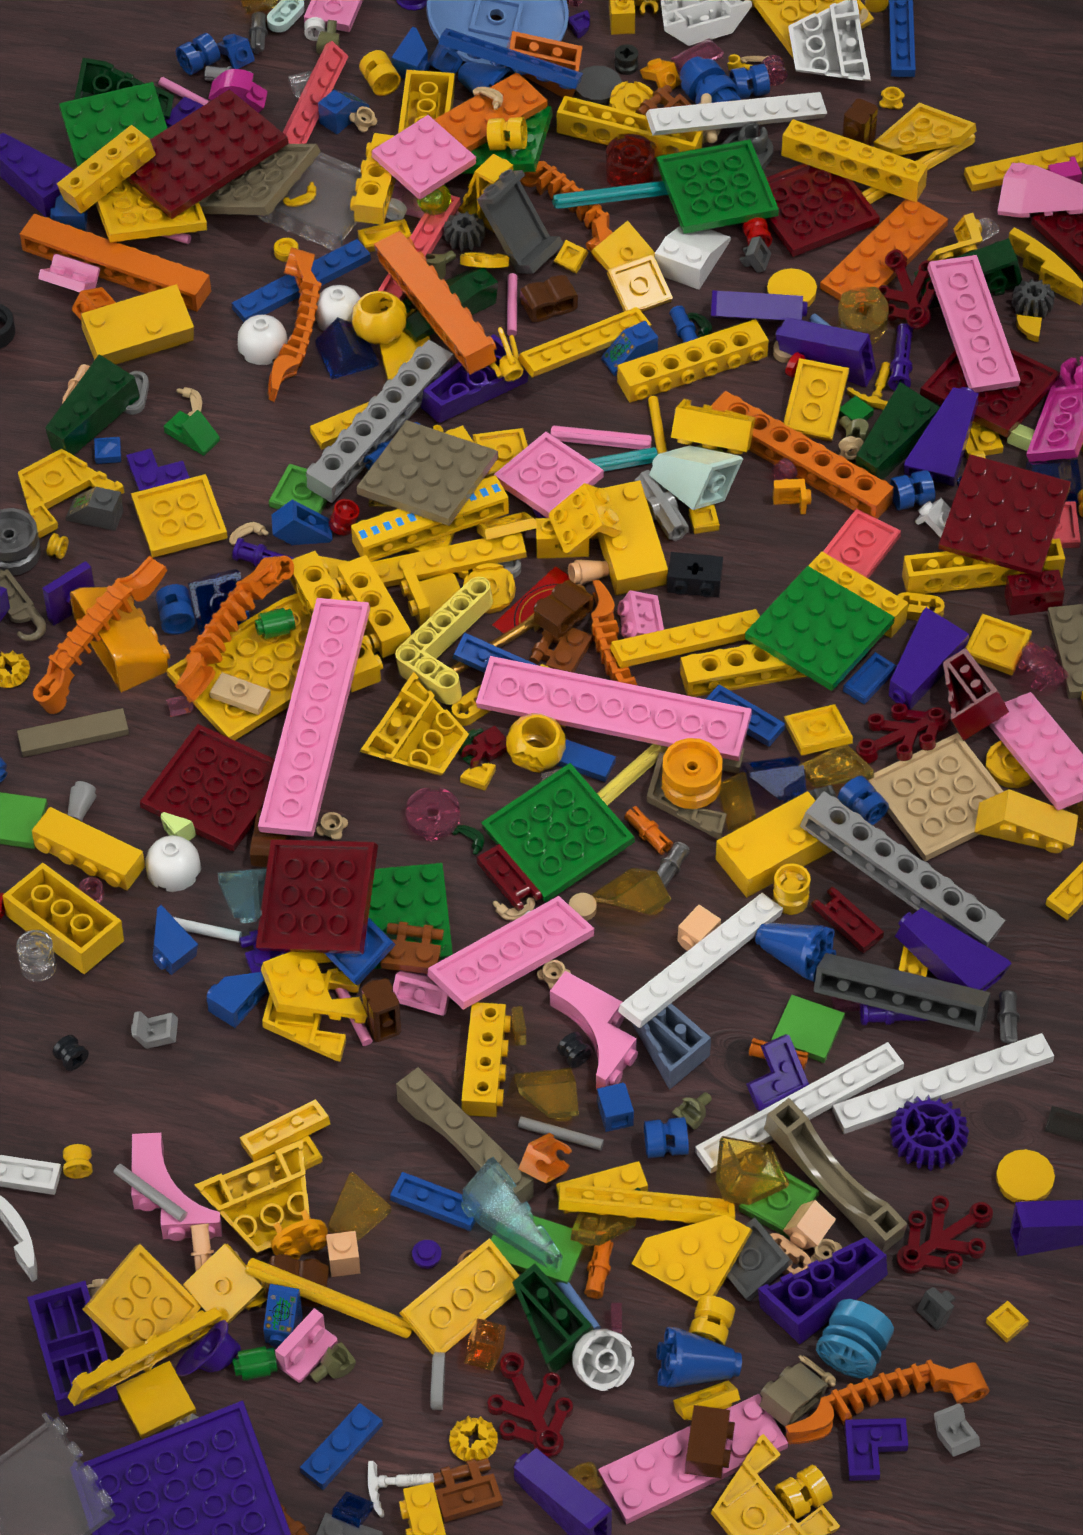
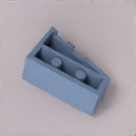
(674, 1044)

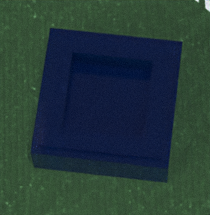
(352, 1509)

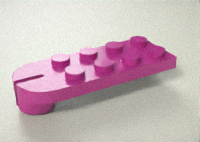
(1061, 421)

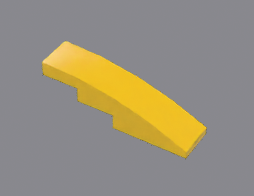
(1047, 265)

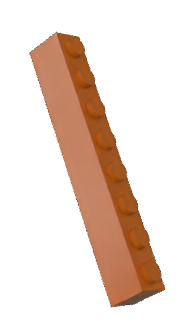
(116, 261)
(435, 302)

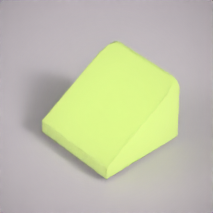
(1021, 437)
(178, 826)

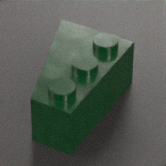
(551, 1316)

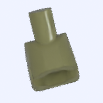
(327, 36)
(439, 262)
(857, 428)
(693, 1110)
(335, 1362)

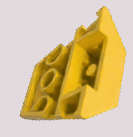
(417, 731)
(261, 1195)

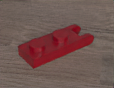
(507, 876)
(849, 920)

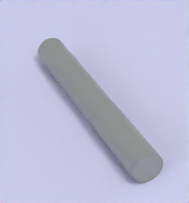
(561, 1133)
(150, 1192)

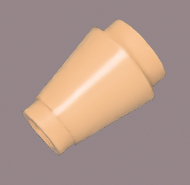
(587, 570)

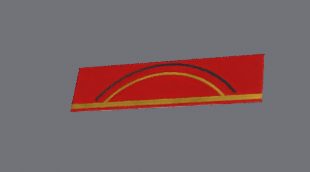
(524, 607)

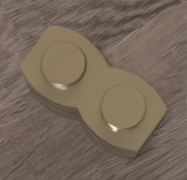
(792, 1394)

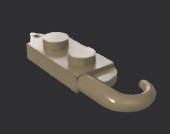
(21, 607)

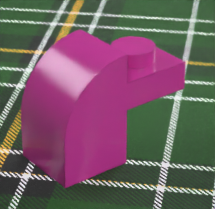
(241, 84)

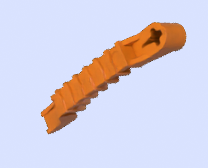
(556, 183)
(293, 353)
(605, 631)
(210, 644)
(54, 686)
(963, 1382)

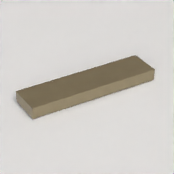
(73, 732)

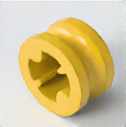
(57, 546)

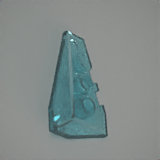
(499, 1211)

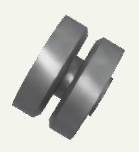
(18, 541)

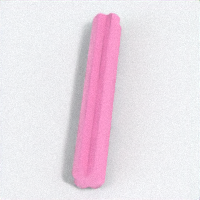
(601, 437)

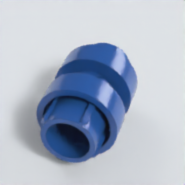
(707, 76)

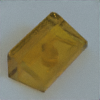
(737, 801)

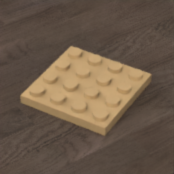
(936, 795)

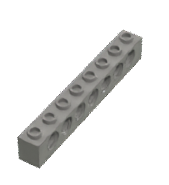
(378, 421)
(888, 869)

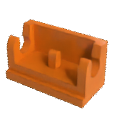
(541, 1158)

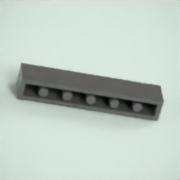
(902, 992)

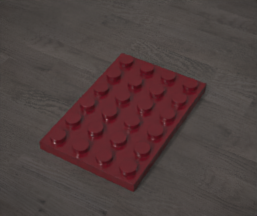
(205, 153)

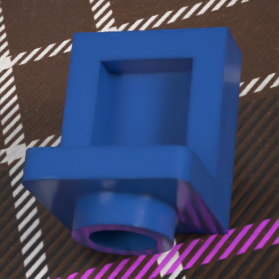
(237, 49)

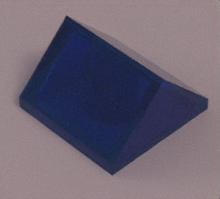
(344, 350)

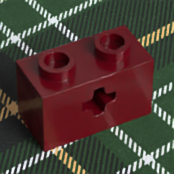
(1032, 593)

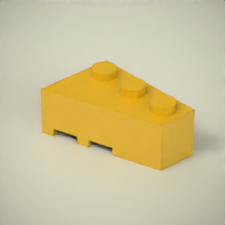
(484, 176)
(712, 427)
(1026, 821)

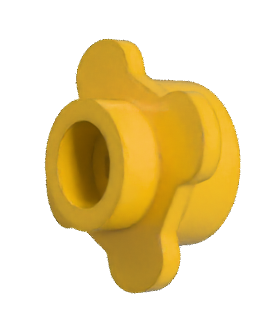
(892, 98)

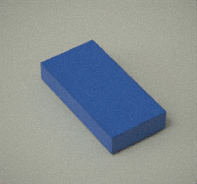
(869, 678)
(588, 760)

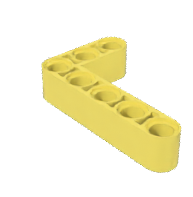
(438, 633)

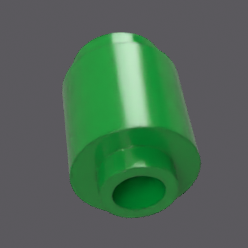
(275, 623)
(255, 1363)

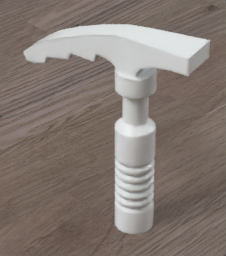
(383, 1481)

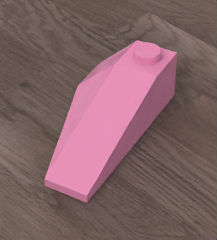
(1035, 190)

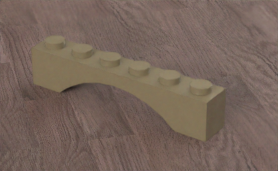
(433, 1107)
(862, 1208)

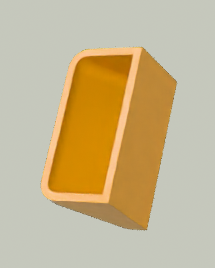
(129, 647)

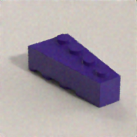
(31, 173)
(459, 391)
(808, 1298)

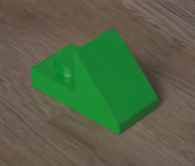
(192, 431)

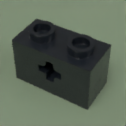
(694, 574)

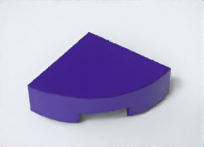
(579, 23)

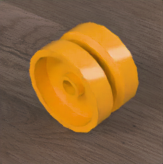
(691, 773)

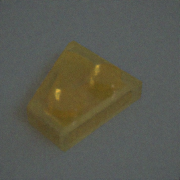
(836, 767)
(358, 1208)
(598, 1229)

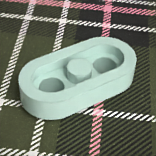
(285, 15)

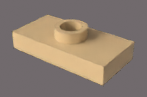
(240, 693)

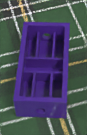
(69, 1343)

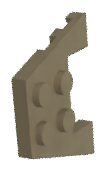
(703, 819)

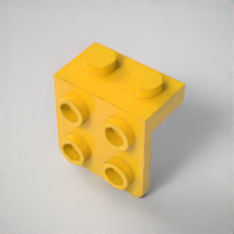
(968, 235)
(583, 516)
(427, 595)

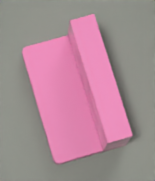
(420, 992)

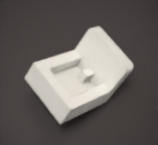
(934, 515)

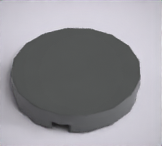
(597, 84)

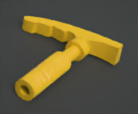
(875, 400)

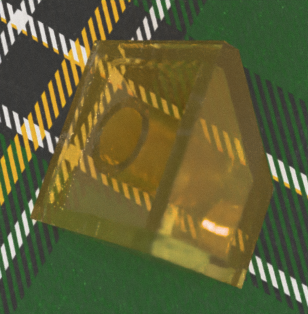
(635, 891)
(550, 1092)
(748, 1171)

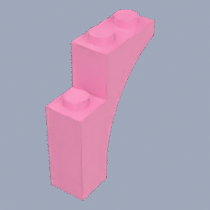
(599, 1018)
(150, 1167)

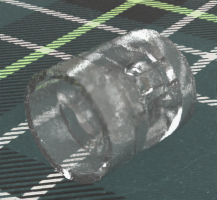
(36, 955)

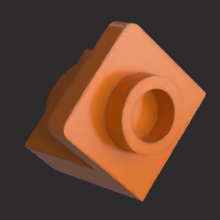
(90, 300)

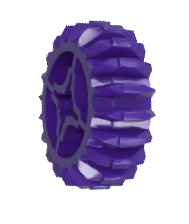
(928, 1142)

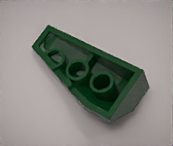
(102, 77)
(475, 290)

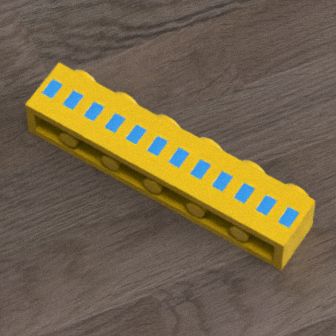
(403, 530)

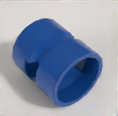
(198, 53)
(757, 78)
(904, 491)
(175, 609)
(863, 799)
(655, 1137)

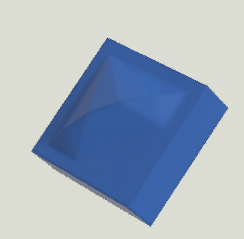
(107, 450)

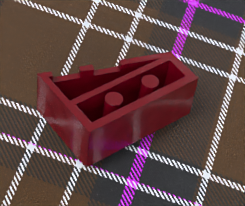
(971, 695)

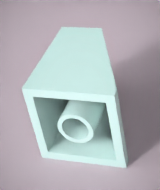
(696, 474)

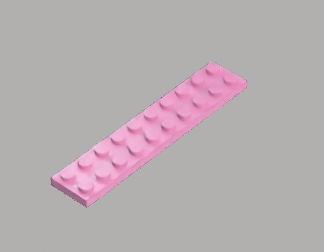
(612, 706)
(314, 718)

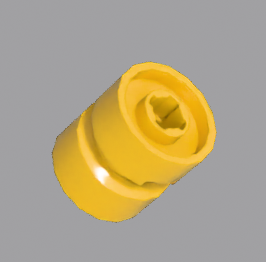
(380, 73)
(498, 133)
(792, 888)
(713, 1319)
(806, 1490)

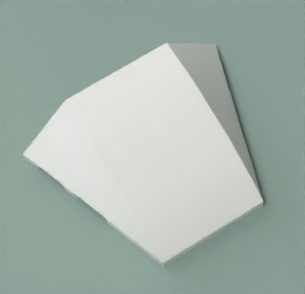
(702, 19)
(831, 43)

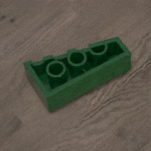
(998, 266)
(92, 405)
(895, 431)

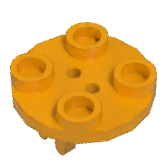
(300, 1237)

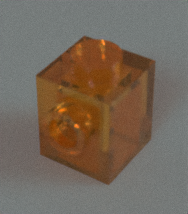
(485, 1344)

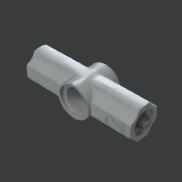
(663, 507)

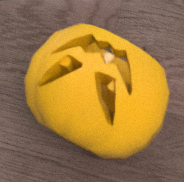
(374, 321)
(536, 731)

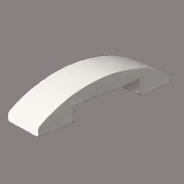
(24, 1250)

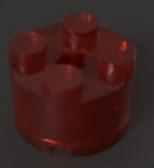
(629, 161)

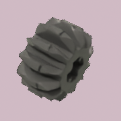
(464, 231)
(1033, 298)

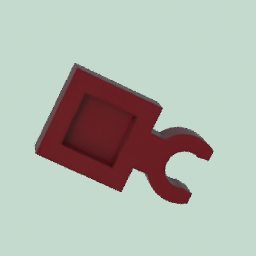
(487, 744)

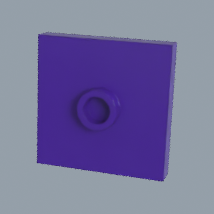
(58, 592)

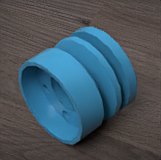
(855, 1338)

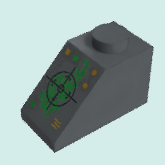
(97, 508)

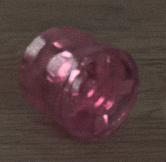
(776, 69)

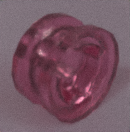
(784, 470)
(93, 883)

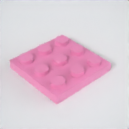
(423, 157)
(547, 473)

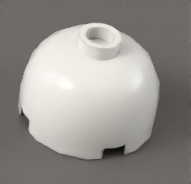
(334, 303)
(261, 339)
(172, 863)
(603, 1359)

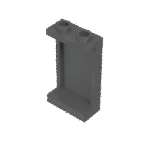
(517, 223)

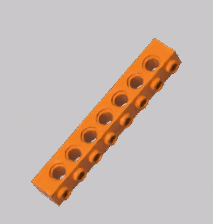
(814, 462)

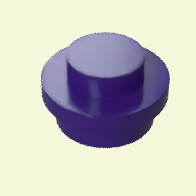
(426, 1254)

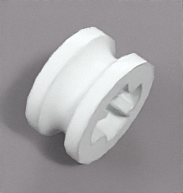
(312, 23)

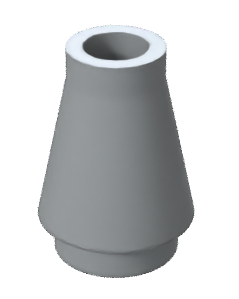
(81, 798)

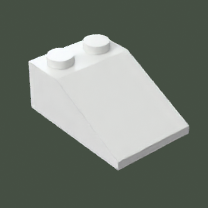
(691, 255)

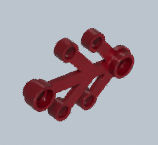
(918, 314)
(933, 720)
(943, 1239)
(532, 1410)

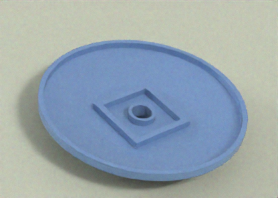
(473, 18)

